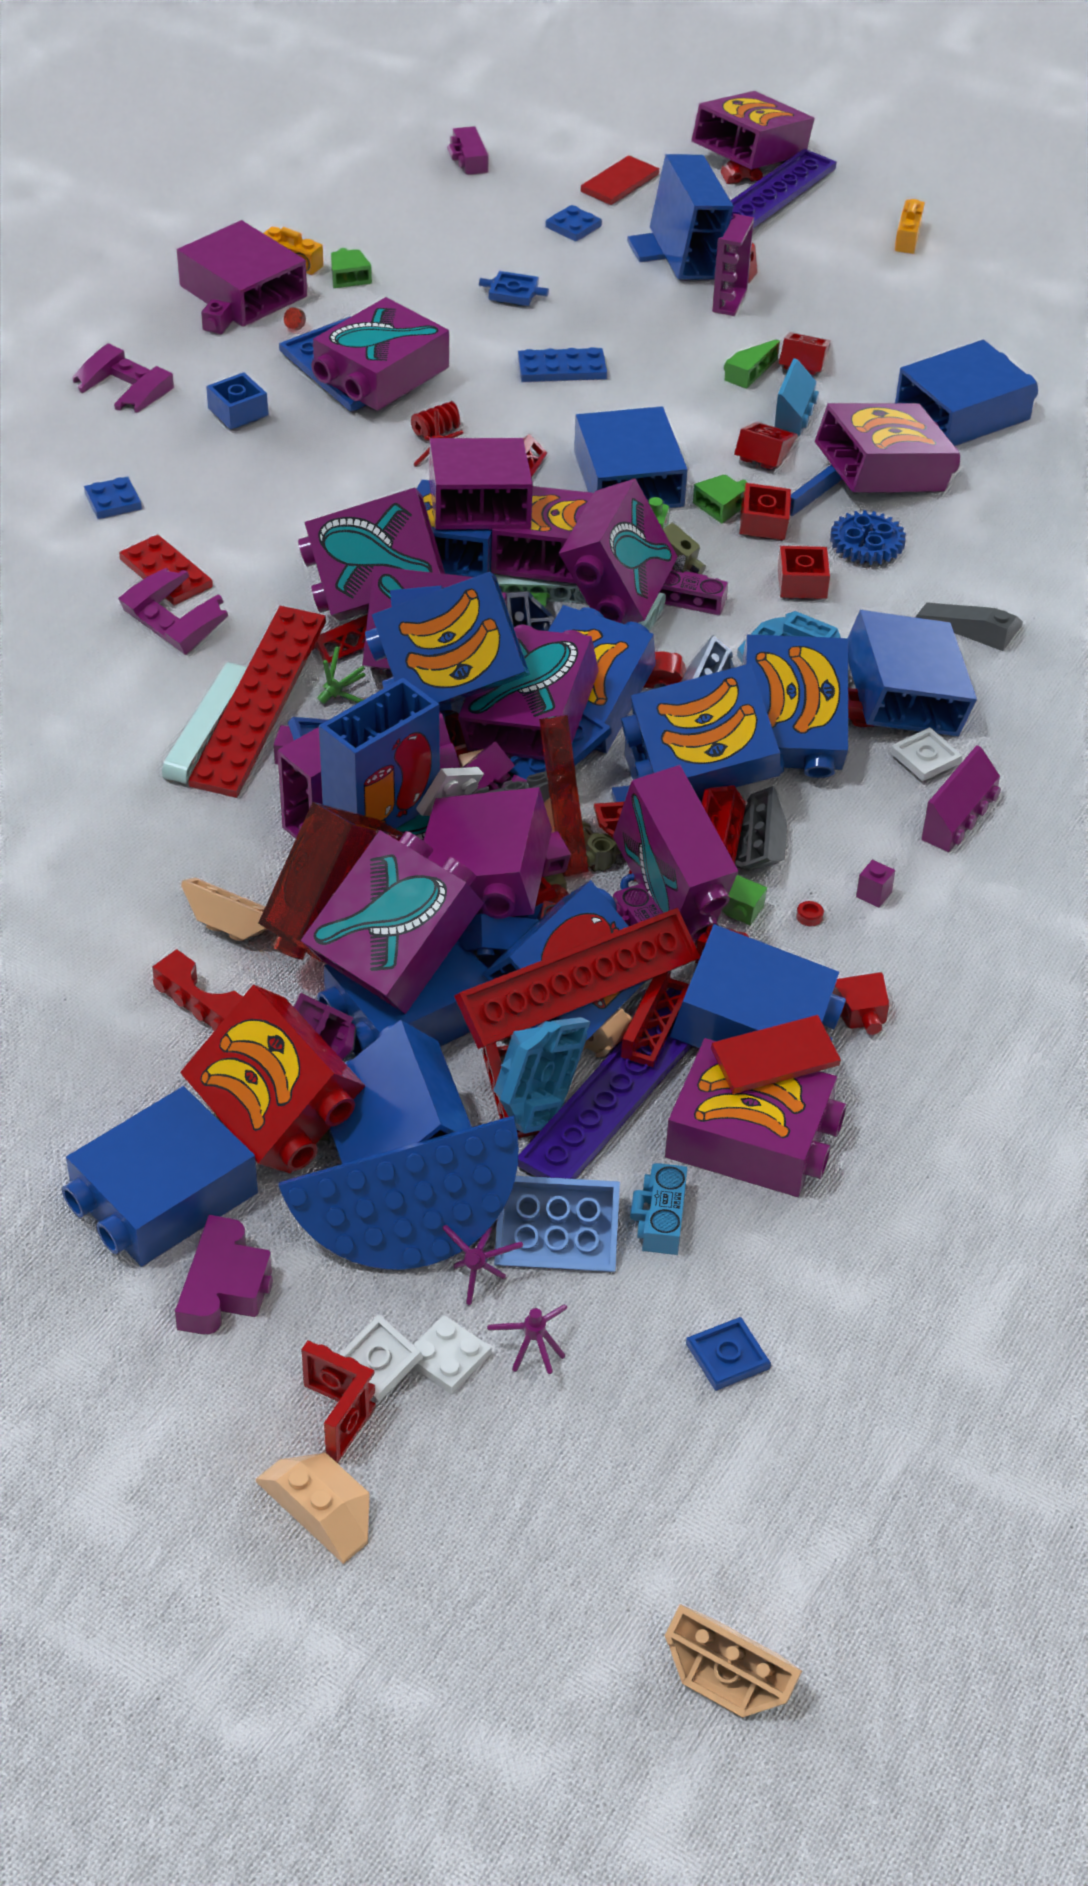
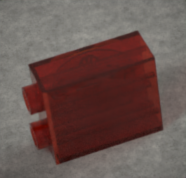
(315, 868)

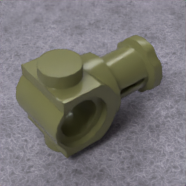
(600, 849)

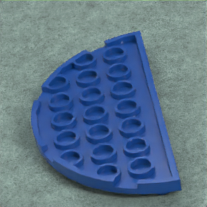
(395, 1203)

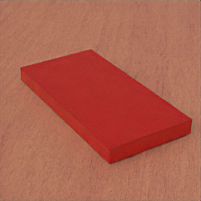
(619, 180)
(775, 1054)

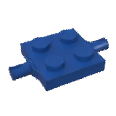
(513, 288)

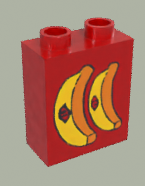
(273, 1080)

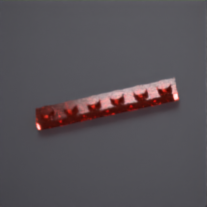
(564, 790)

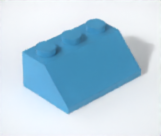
(796, 399)

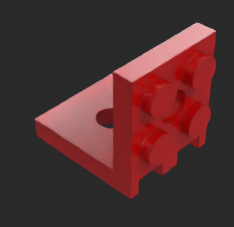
(344, 1382)

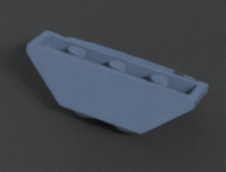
(711, 659)

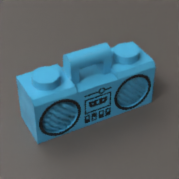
(662, 1223)

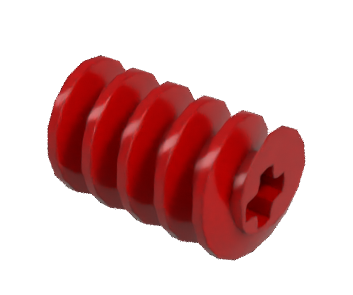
(424, 422)

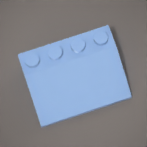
(560, 1224)

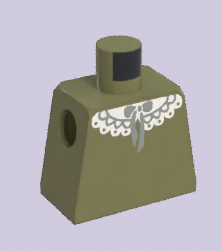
(686, 550)

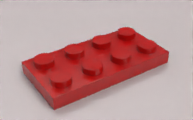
(157, 554)

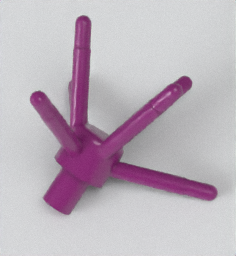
(477, 1258)
(534, 1329)

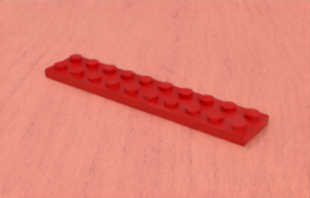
(257, 702)
(576, 977)

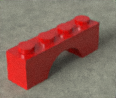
(177, 978)

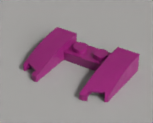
(146, 383)
(183, 633)

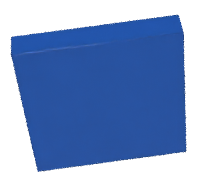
(728, 1353)

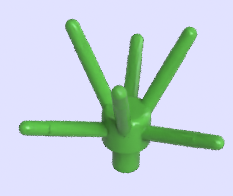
(333, 687)

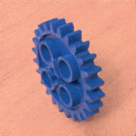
(854, 531)

